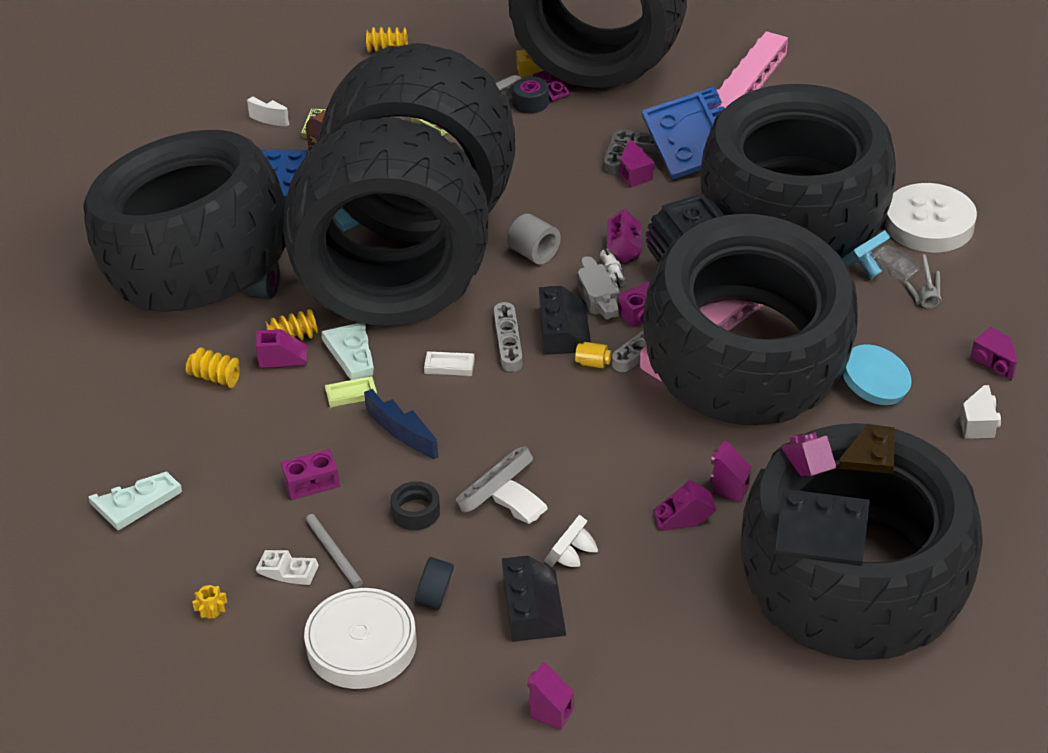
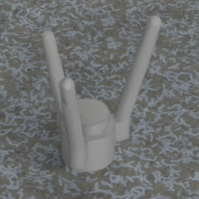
(928, 295)

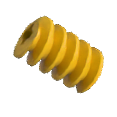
(386, 39)
(294, 326)
(213, 367)

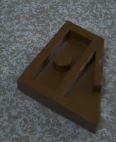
(871, 451)

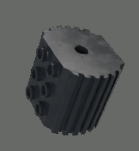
(676, 220)

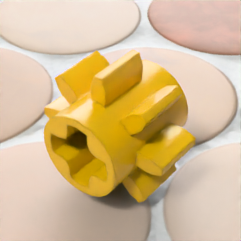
(209, 601)

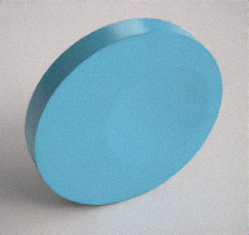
(877, 375)

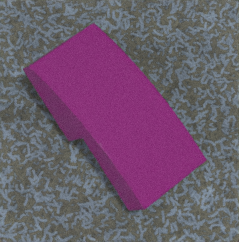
(557, 88)

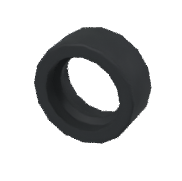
(415, 491)

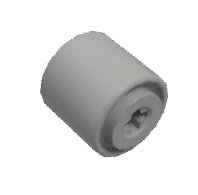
(533, 238)

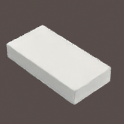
(449, 363)

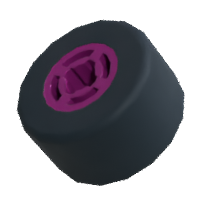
(530, 94)
(267, 285)
(434, 583)

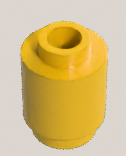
(593, 355)

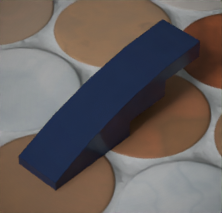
(404, 427)

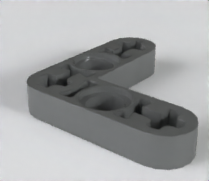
(619, 142)

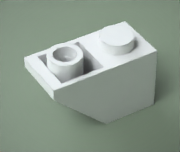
(979, 415)

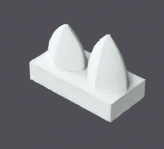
(576, 536)

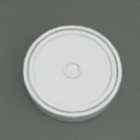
(931, 217)
(360, 638)

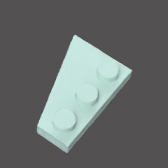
(350, 349)
(131, 503)

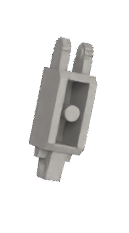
(597, 289)

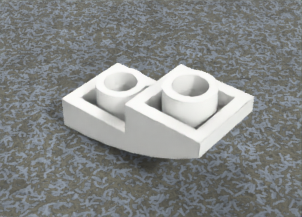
(270, 113)
(520, 501)
(282, 567)

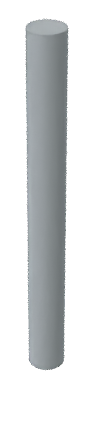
(334, 551)

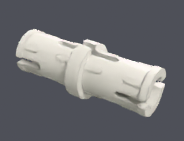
(613, 266)

